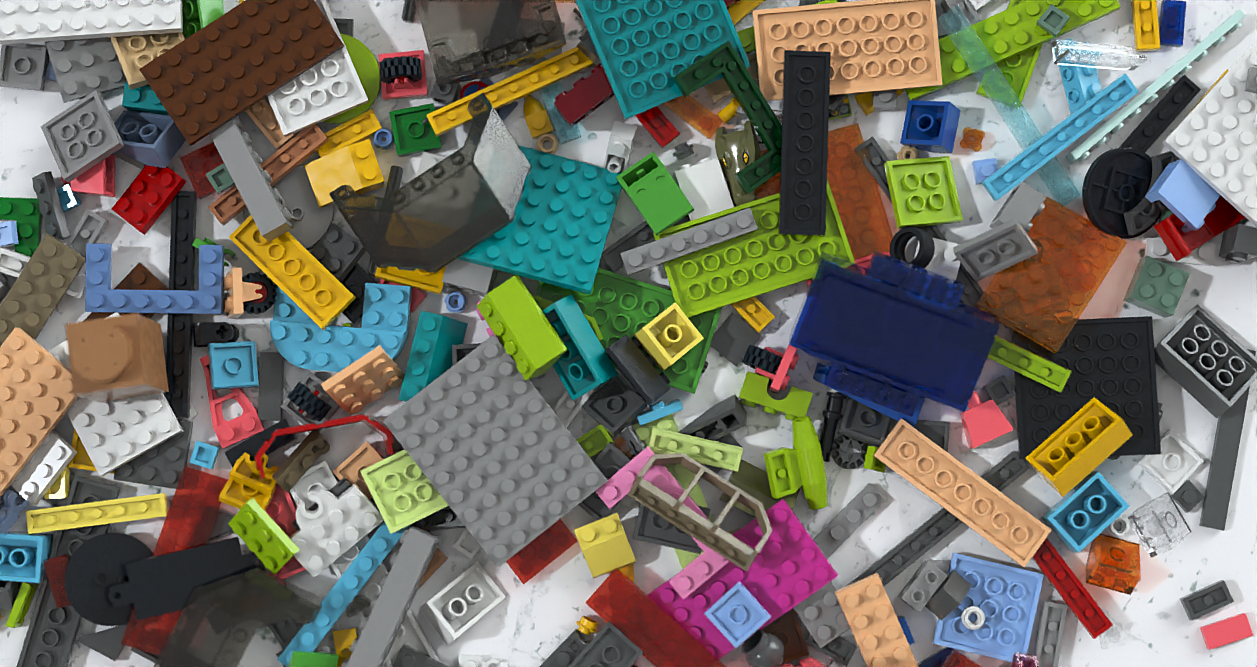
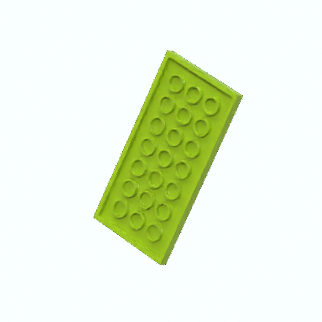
(751, 262)

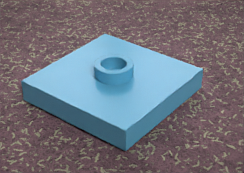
(233, 365)

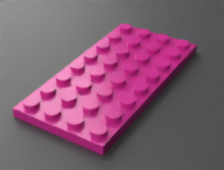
(780, 578)

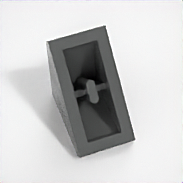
(948, 595)

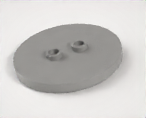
(298, 197)

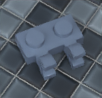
(9, 509)

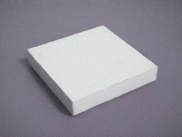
(1174, 463)

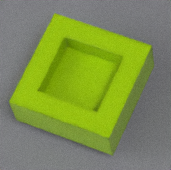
(872, 462)

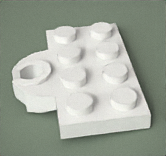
(332, 526)

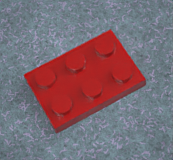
(148, 196)

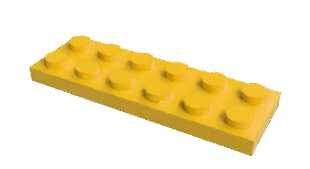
(295, 272)

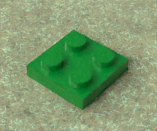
(411, 133)

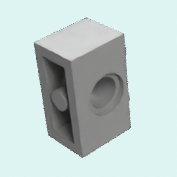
(922, 585)

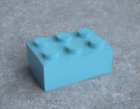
(1085, 511)

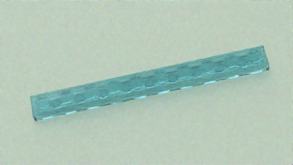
(1005, 100)

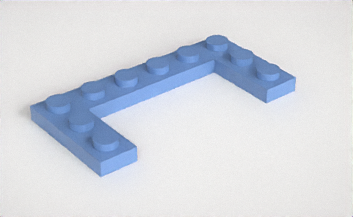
(102, 298)

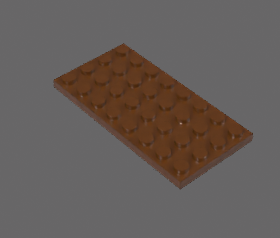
(238, 62)

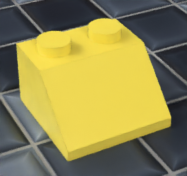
(668, 336)
(605, 545)

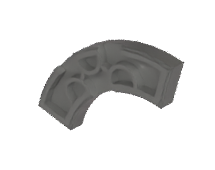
(1146, 212)

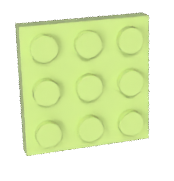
(401, 491)

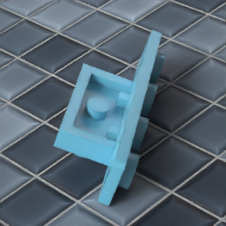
(1079, 84)

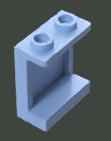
(1184, 194)

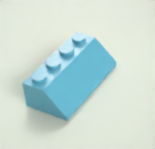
(24, 556)

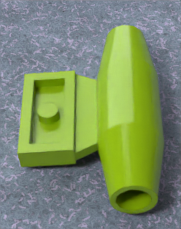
(799, 467)

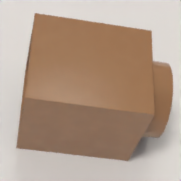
(134, 348)

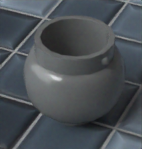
(763, 650)

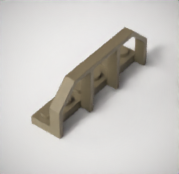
(693, 523)

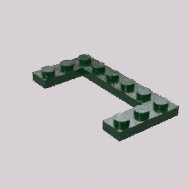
(726, 62)

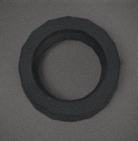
(926, 244)

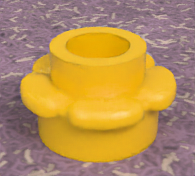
(587, 625)

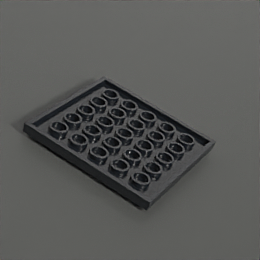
(1108, 362)

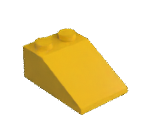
(349, 166)

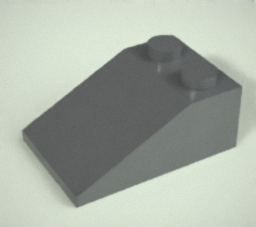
(1239, 244)

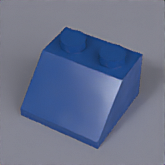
(930, 126)

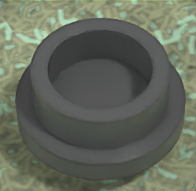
(683, 150)

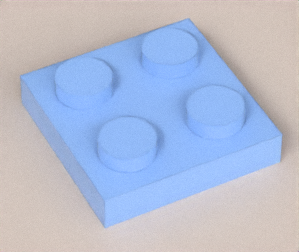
(737, 614)

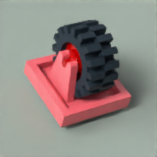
(403, 75)
(772, 364)

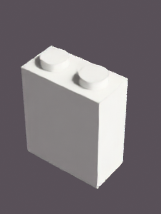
(704, 187)

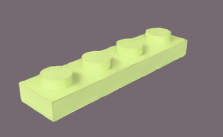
(699, 449)

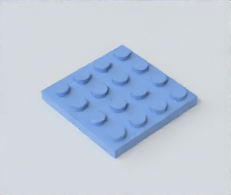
(1008, 602)

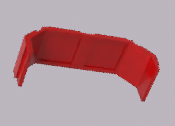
(1181, 243)
(373, 424)

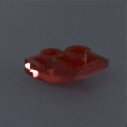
(55, 572)

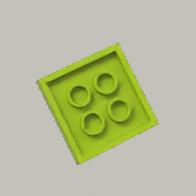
(923, 192)

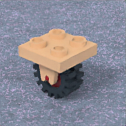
(249, 293)

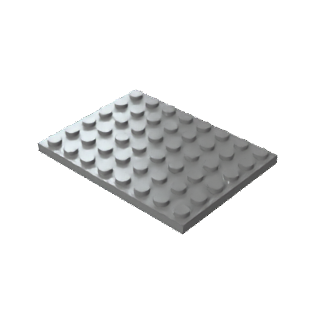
(495, 451)

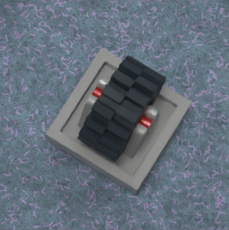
(310, 402)

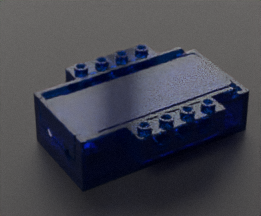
(893, 332)

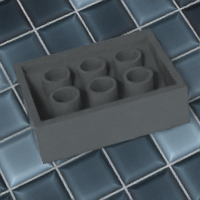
(1206, 361)

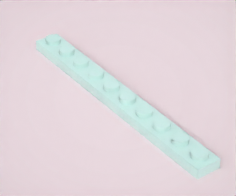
(1163, 81)

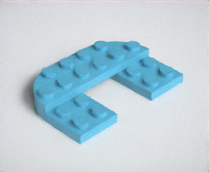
(335, 348)

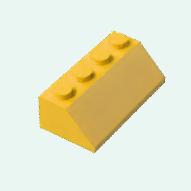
(1079, 446)

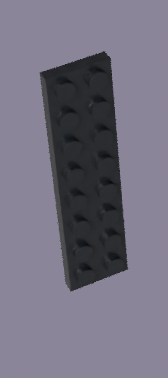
(804, 143)

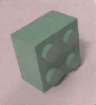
(1156, 286)

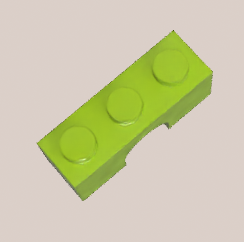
(755, 393)

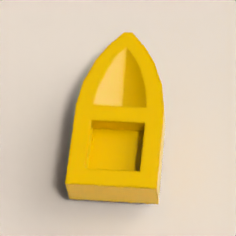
(536, 117)

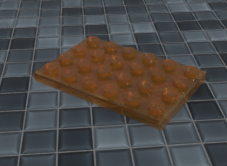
(1052, 289)

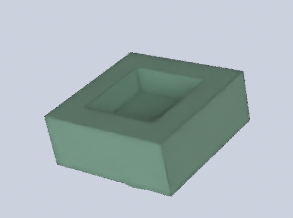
(1053, 20)
(220, 178)

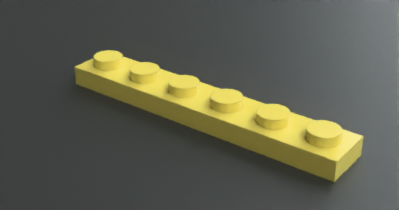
(97, 513)

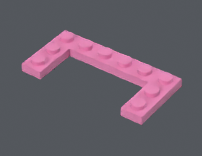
(658, 475)

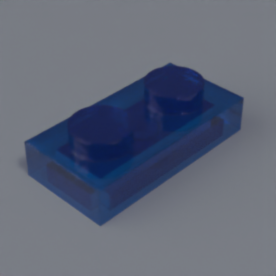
(1172, 23)

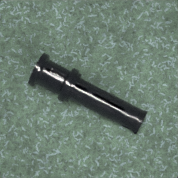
(831, 416)

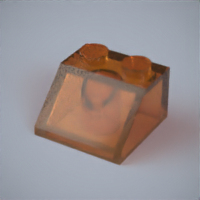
(1113, 564)

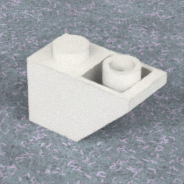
(619, 147)

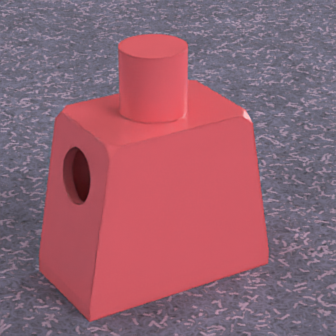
(97, 180)
(983, 421)

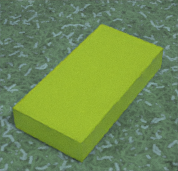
(21, 604)

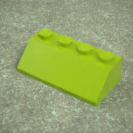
(522, 328)

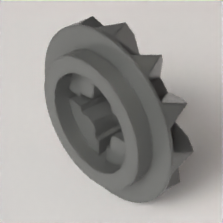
(842, 458)

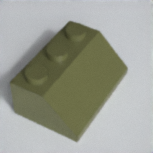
(756, 484)

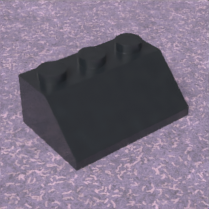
(638, 369)

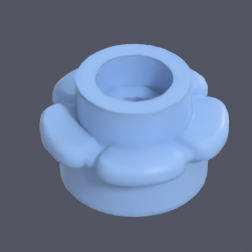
(450, 298)

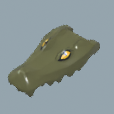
(734, 153)

